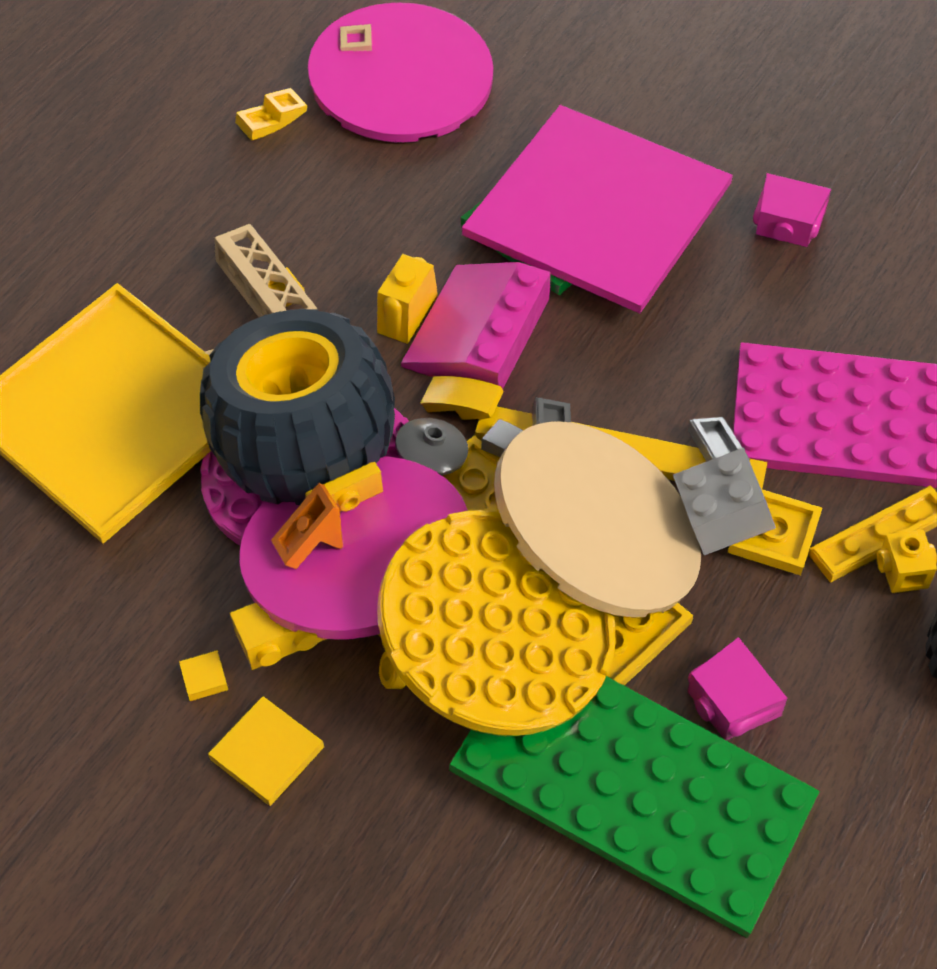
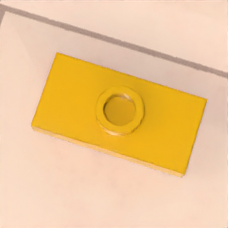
(355, 486)

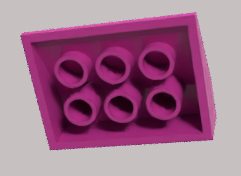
(480, 322)

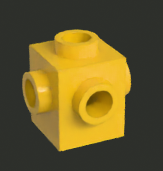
(907, 560)

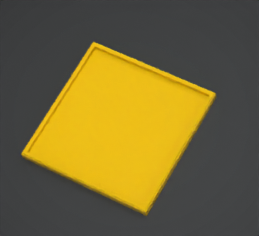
(105, 412)

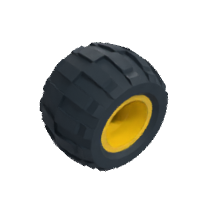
(296, 403)

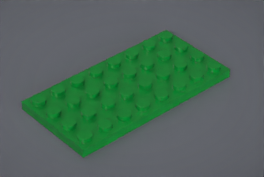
(652, 799)

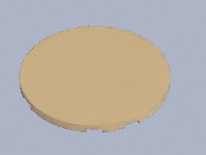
(597, 519)

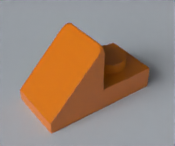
(312, 522)

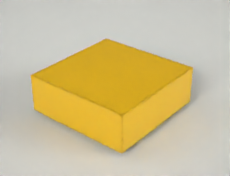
(203, 675)

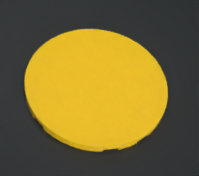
(488, 631)

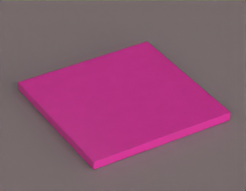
(598, 207)

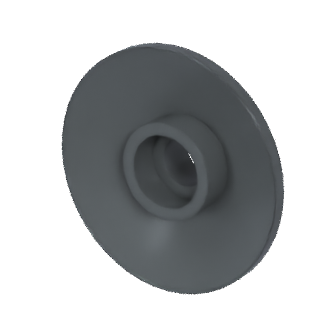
(432, 445)

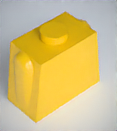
(405, 298)

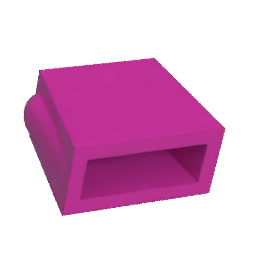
(790, 210)
(735, 691)

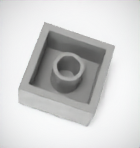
(724, 501)

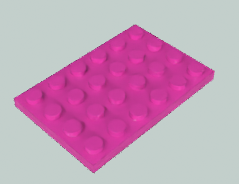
(838, 414)

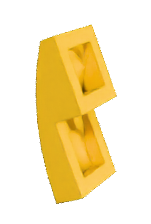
(276, 112)
(467, 396)

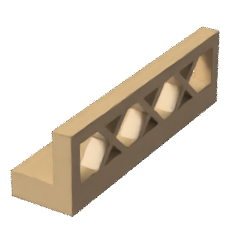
(249, 280)

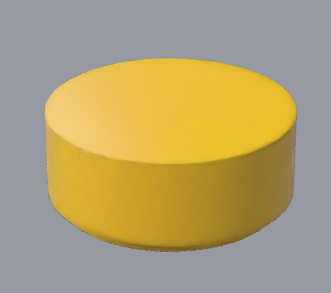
(388, 674)

